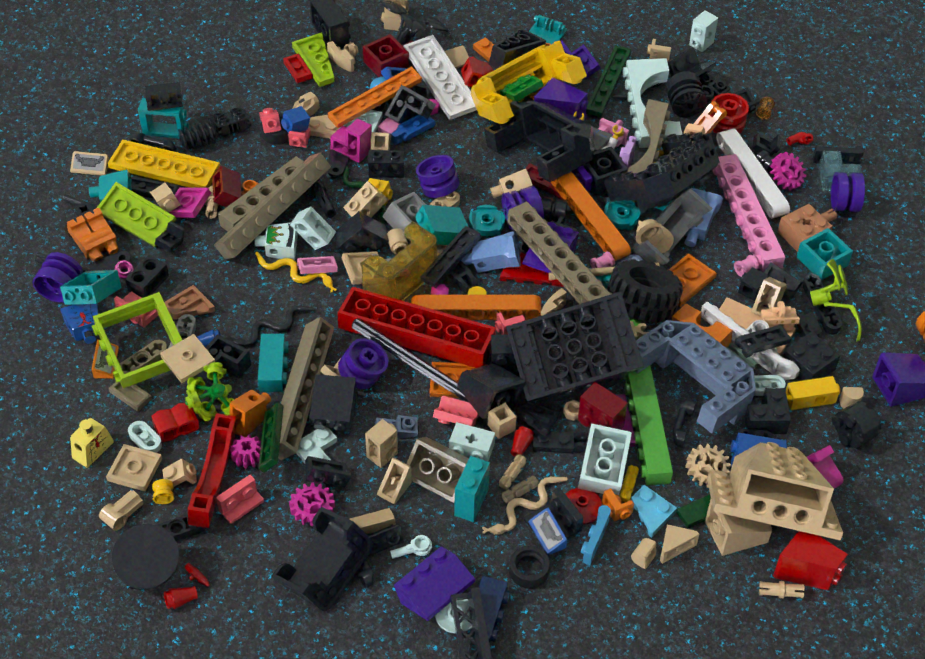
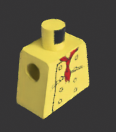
(89, 442)

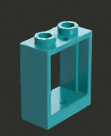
(157, 129)
(89, 288)

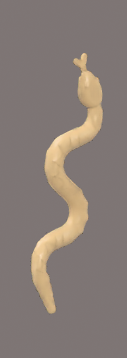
(500, 528)

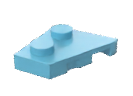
(652, 509)

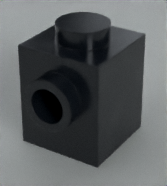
(751, 283)

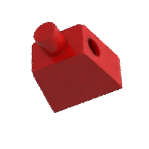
(474, 70)

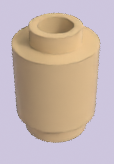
(397, 240)

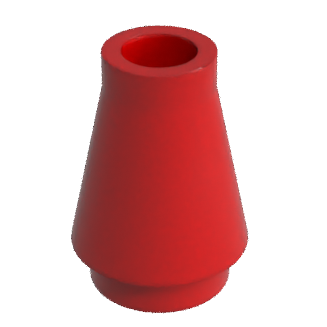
(522, 440)
(179, 596)

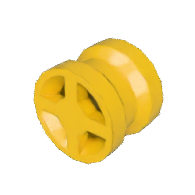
(163, 491)

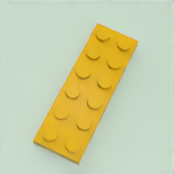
(163, 165)

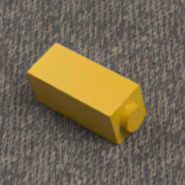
(812, 393)

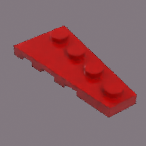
(527, 273)

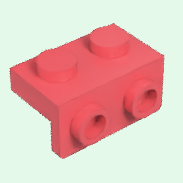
(455, 411)

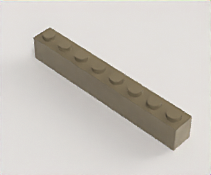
(272, 206)
(300, 385)

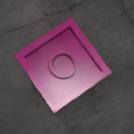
(190, 201)

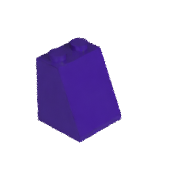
(564, 97)
(900, 377)

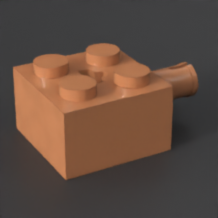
(804, 224)

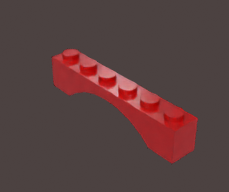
(204, 496)

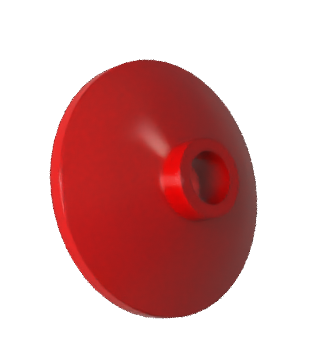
(588, 509)

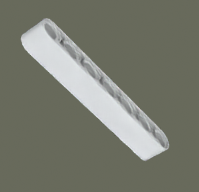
(763, 186)

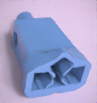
(700, 232)
(495, 253)

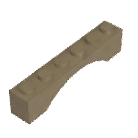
(654, 119)

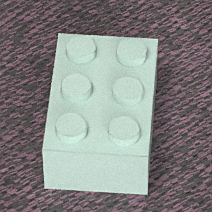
(604, 459)

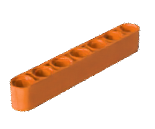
(592, 216)
(482, 306)

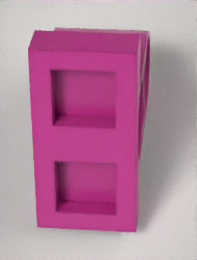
(826, 466)

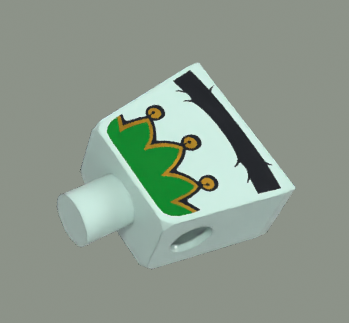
(279, 241)

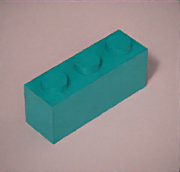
(272, 363)

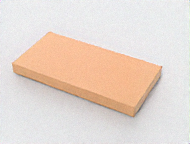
(744, 317)

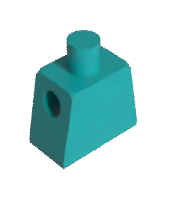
(107, 181)

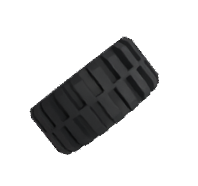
(647, 290)

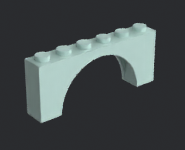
(639, 77)

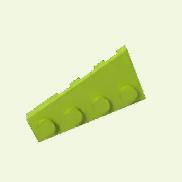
(314, 54)

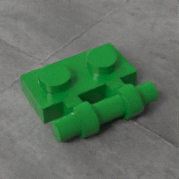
(522, 87)

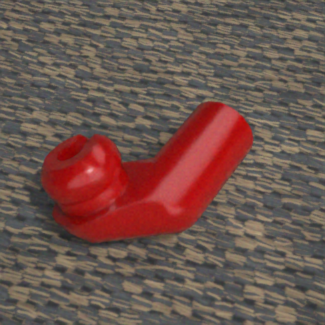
(801, 137)

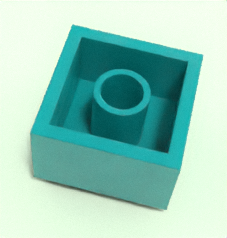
(821, 248)

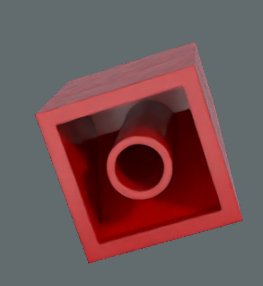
(811, 562)

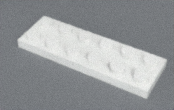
(441, 77)

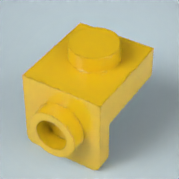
(384, 187)

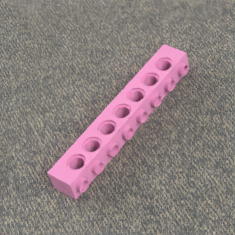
(748, 212)

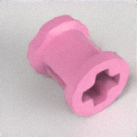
(605, 260)
(746, 264)

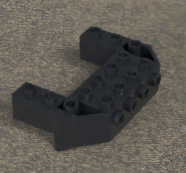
(562, 134)
(684, 164)

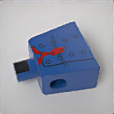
(80, 320)

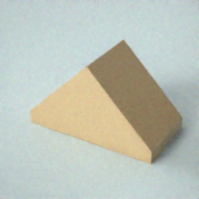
(395, 481)
(677, 541)

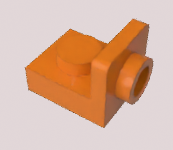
(618, 510)

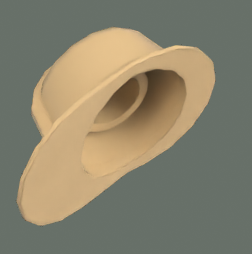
(655, 234)

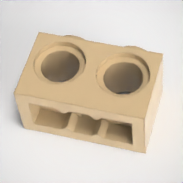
(366, 200)
(381, 443)

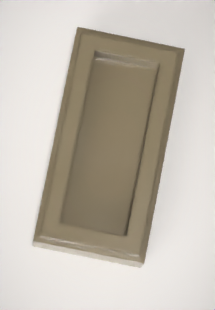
(131, 395)

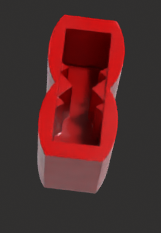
(175, 422)

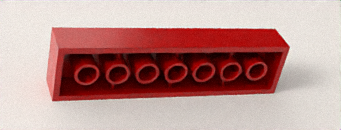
(419, 327)

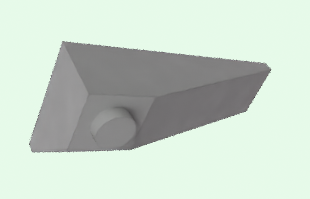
(403, 212)

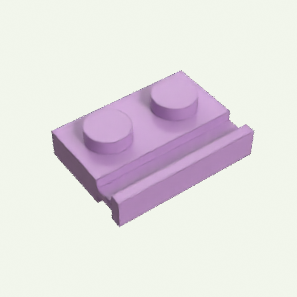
(628, 151)

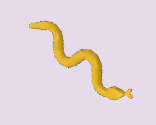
(294, 271)

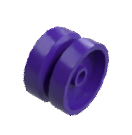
(437, 176)
(847, 191)
(364, 361)

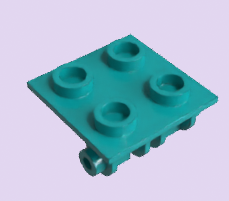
(548, 30)

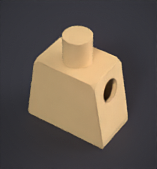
(517, 180)
(769, 294)

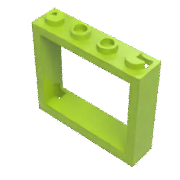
(124, 313)

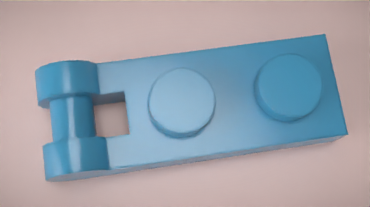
(596, 534)

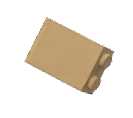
(734, 532)

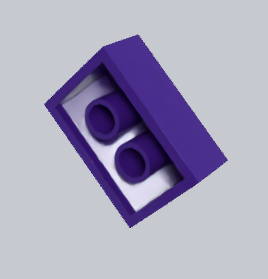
(432, 583)

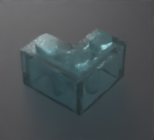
(831, 163)

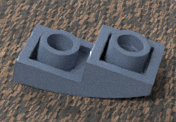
(405, 426)

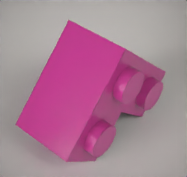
(353, 140)

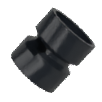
(554, 209)

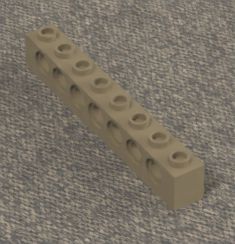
(555, 254)

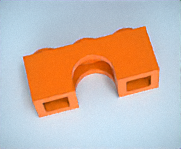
(717, 330)

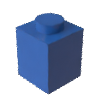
(295, 120)

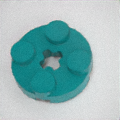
(490, 212)
(626, 221)

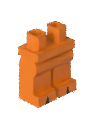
(93, 235)

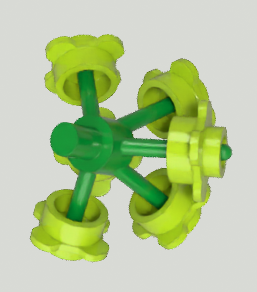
(219, 391)

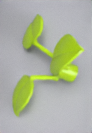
(823, 295)

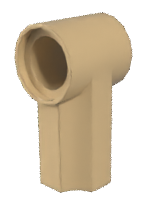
(116, 514)

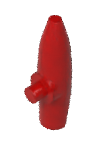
(196, 575)

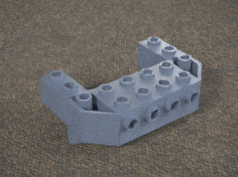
(707, 363)

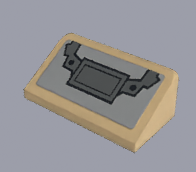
(89, 163)

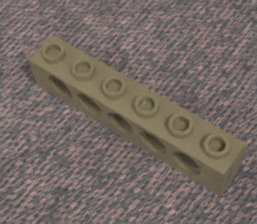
(241, 207)

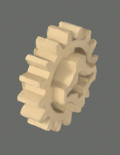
(709, 460)

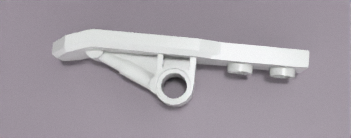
(769, 358)

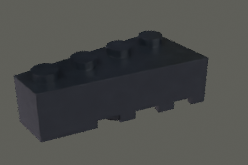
(514, 47)

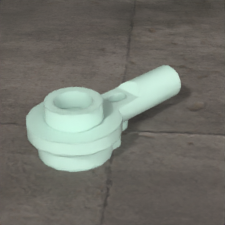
(420, 545)

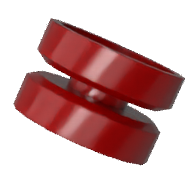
(736, 109)

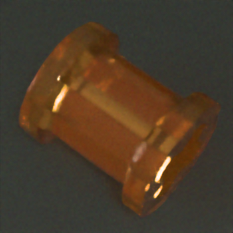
(767, 108)

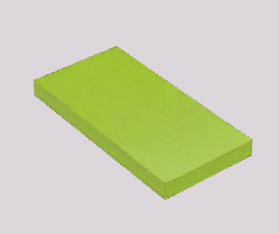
(135, 213)

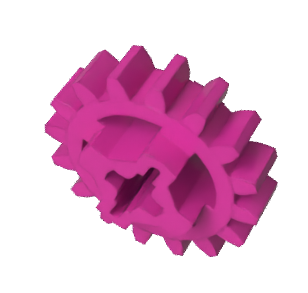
(788, 171)
(310, 502)

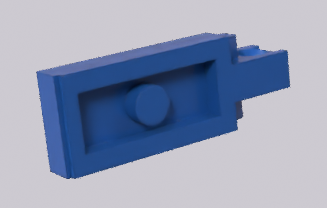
(411, 128)

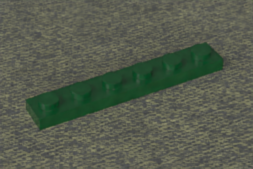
(608, 81)

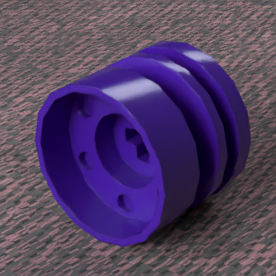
(513, 199)
(55, 272)

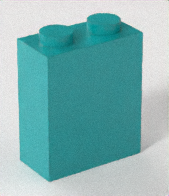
(441, 221)
(471, 488)

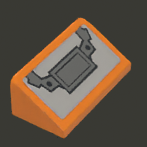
(100, 366)

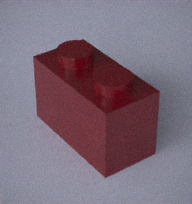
(226, 186)

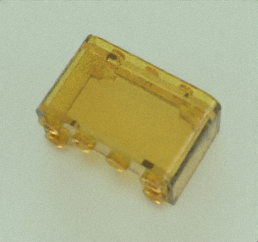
(403, 272)

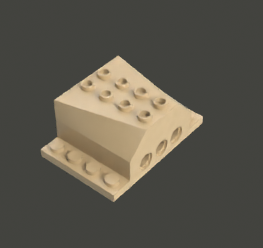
(776, 489)

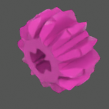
(246, 451)

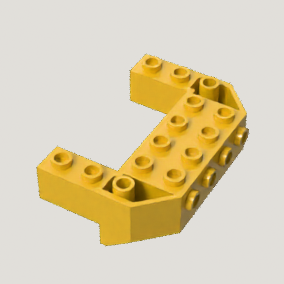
(544, 60)

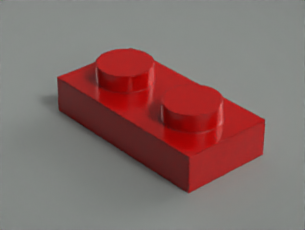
(297, 68)

